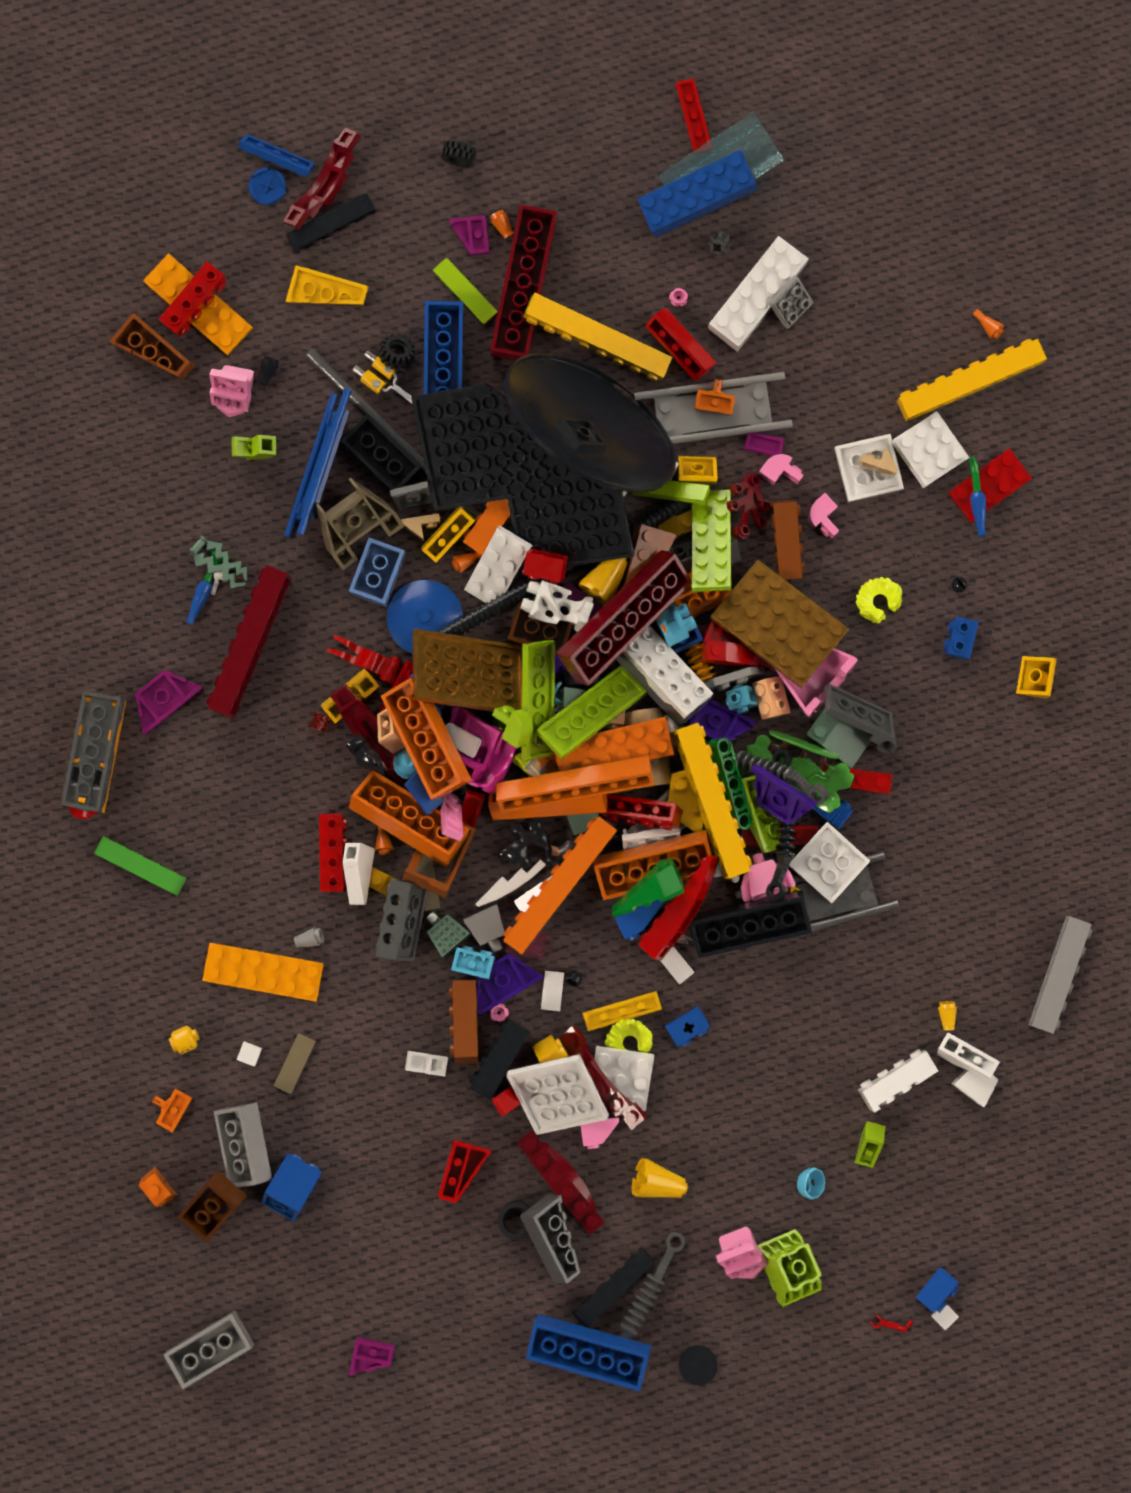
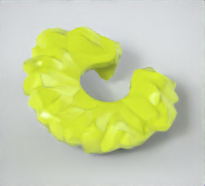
(872, 588)
(629, 1028)

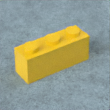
(448, 534)

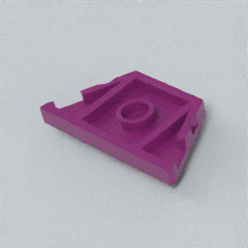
(162, 698)

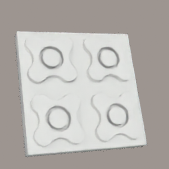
(557, 1094)

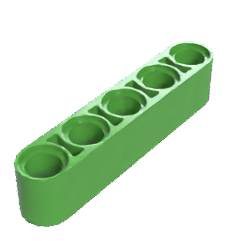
(140, 865)

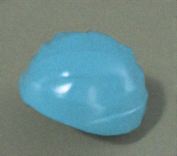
(804, 1183)

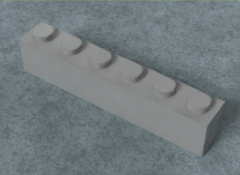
(1060, 975)

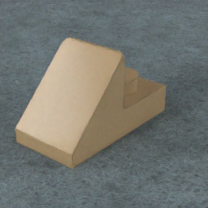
(884, 465)
(416, 523)

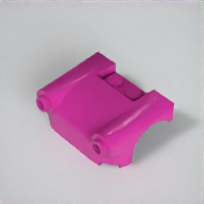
(493, 755)

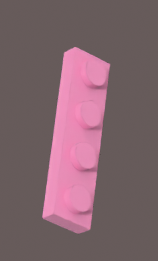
(452, 816)

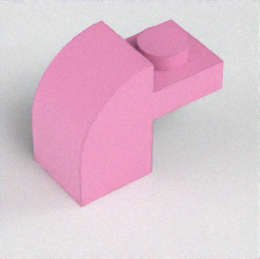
(780, 465)
(818, 515)

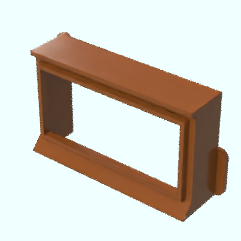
(431, 884)

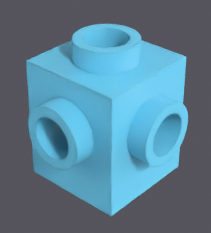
(741, 698)

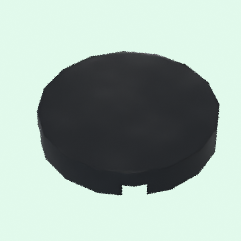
(698, 1365)

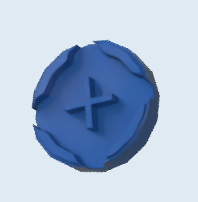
(267, 186)

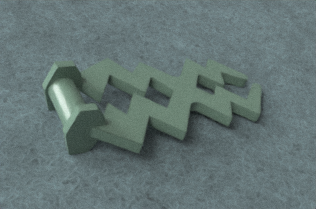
(225, 567)

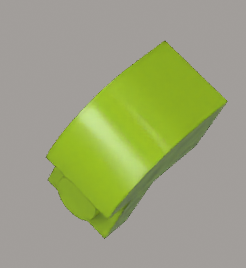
(254, 448)
(518, 727)

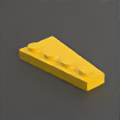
(321, 288)

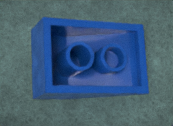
(635, 922)

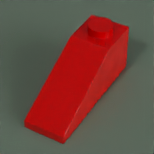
(728, 654)
(505, 1101)

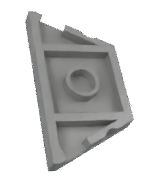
(739, 678)

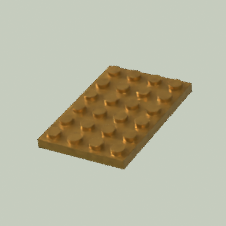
(779, 623)
(466, 671)

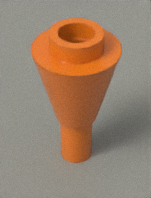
(992, 327)
(464, 561)
(383, 842)

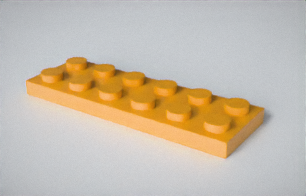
(217, 320)
(263, 972)

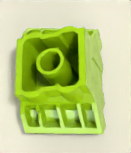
(791, 1267)

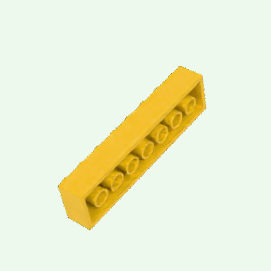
(711, 800)

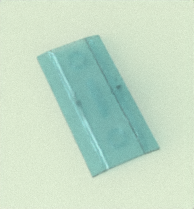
(745, 135)

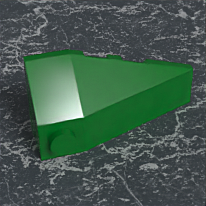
(660, 884)

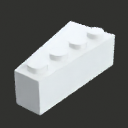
(897, 1080)

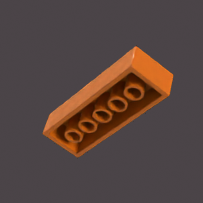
(426, 741)
(623, 743)
(402, 816)
(624, 868)

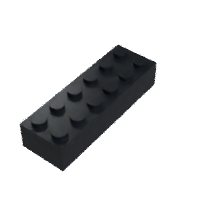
(750, 924)

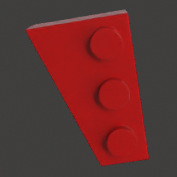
(461, 1168)

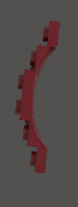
(327, 182)
(364, 722)
(612, 1098)
(562, 1180)

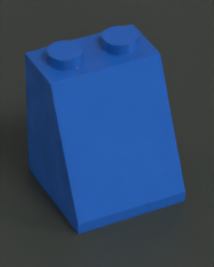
(291, 1186)

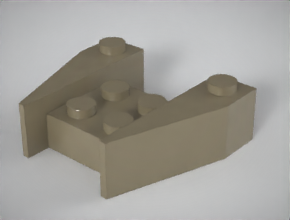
(352, 520)

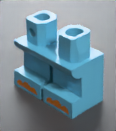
(672, 626)

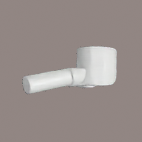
(217, 576)

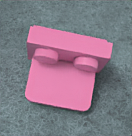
(231, 389)
(741, 1255)

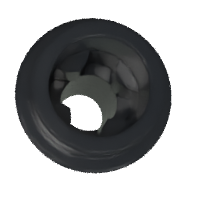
(267, 369)

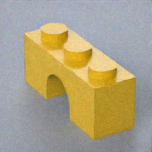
(361, 685)

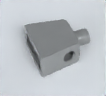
(487, 927)

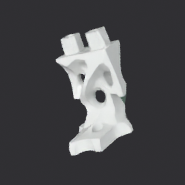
(544, 601)

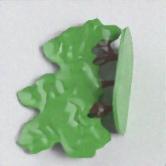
(834, 778)

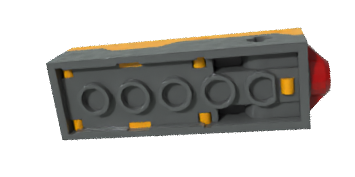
(93, 754)

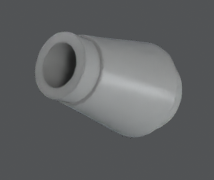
(309, 938)

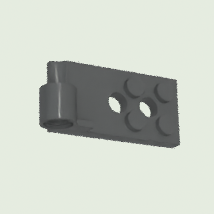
(862, 715)

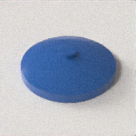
(421, 606)

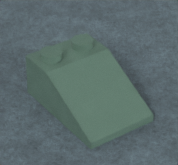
(838, 737)

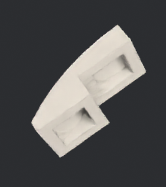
(426, 1063)

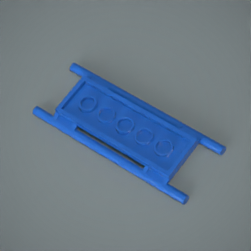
(319, 463)

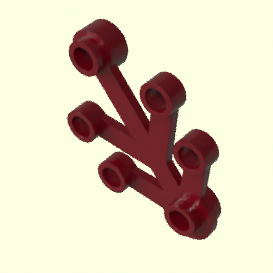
(751, 483)

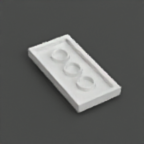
(498, 565)

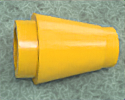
(948, 1014)

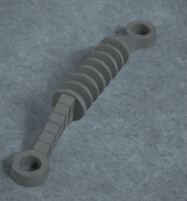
(788, 775)
(656, 1279)

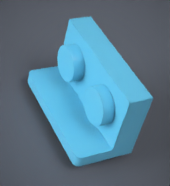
(473, 963)

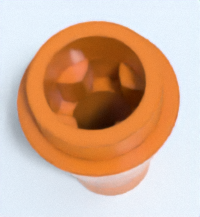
(502, 224)

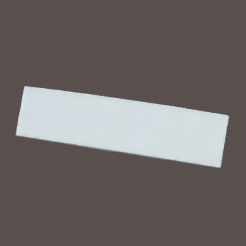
(504, 887)

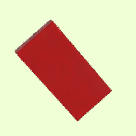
(471, 807)

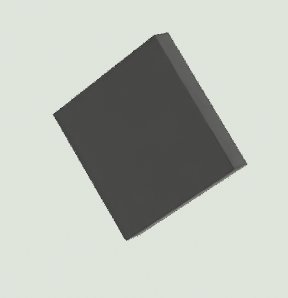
(411, 496)

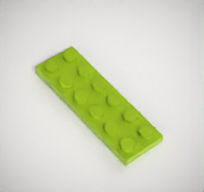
(711, 543)
(538, 693)
(591, 712)

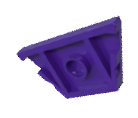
(721, 722)
(779, 797)
(506, 980)

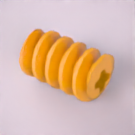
(702, 669)

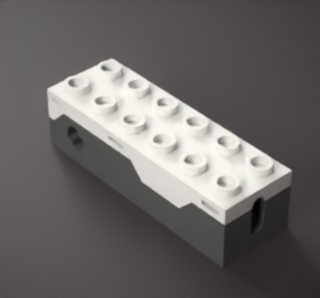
(665, 676)

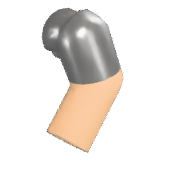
(556, 851)

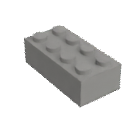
(243, 1145)
(208, 1349)

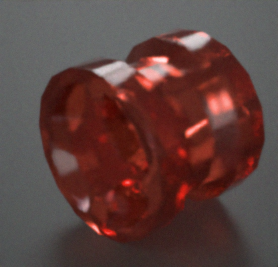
(319, 722)

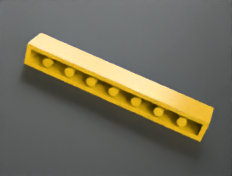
(597, 337)
(972, 379)

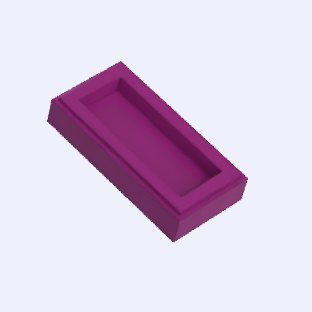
(763, 444)

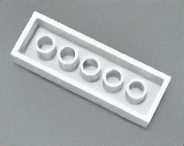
(750, 300)

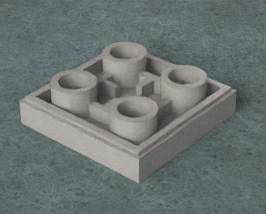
(790, 302)

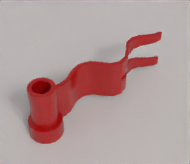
(369, 660)

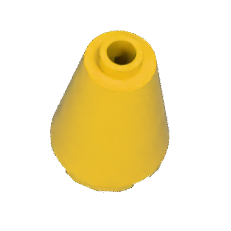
(604, 580)
(657, 1181)

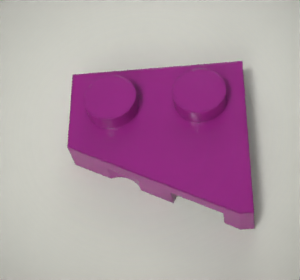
(472, 233)
(370, 1355)

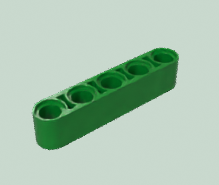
(731, 774)

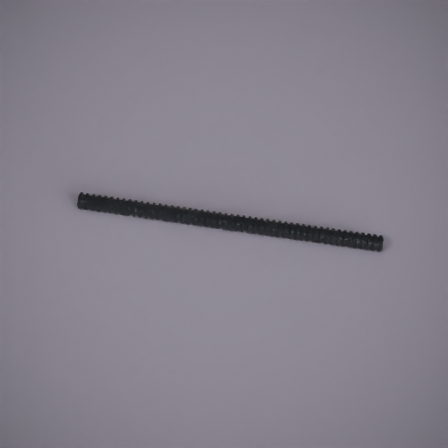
(516, 594)

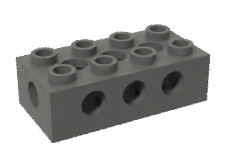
(407, 921)

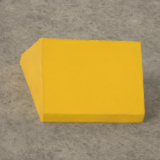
(697, 470)
(1036, 676)

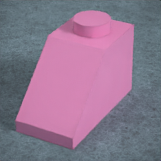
(597, 1132)

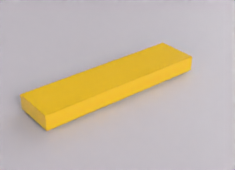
(623, 1010)

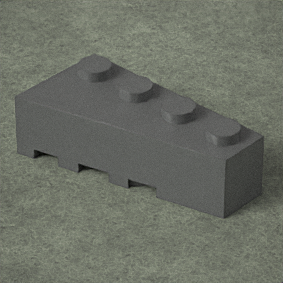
(550, 1236)

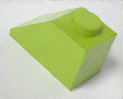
(870, 1144)

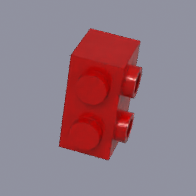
(545, 565)

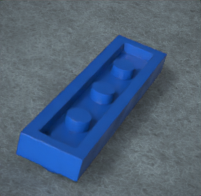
(276, 155)

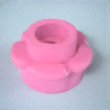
(683, 297)
(504, 1013)

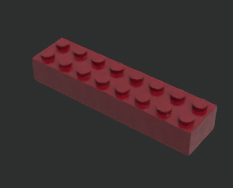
(523, 278)
(624, 617)
(249, 641)

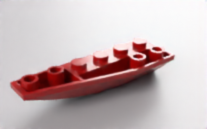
(679, 912)

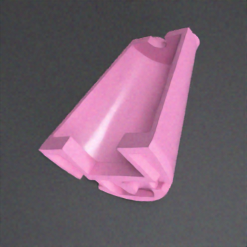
(831, 671)

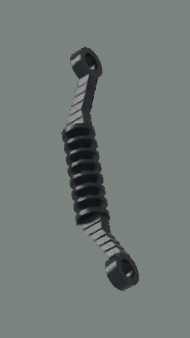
(784, 856)

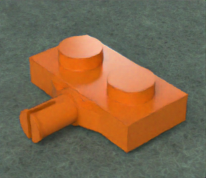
(715, 400)
(172, 1109)

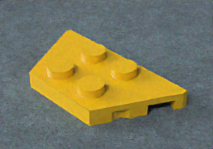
(681, 794)

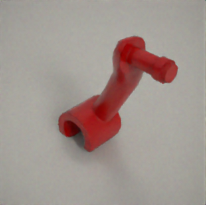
(892, 1325)

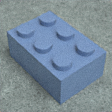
(377, 572)

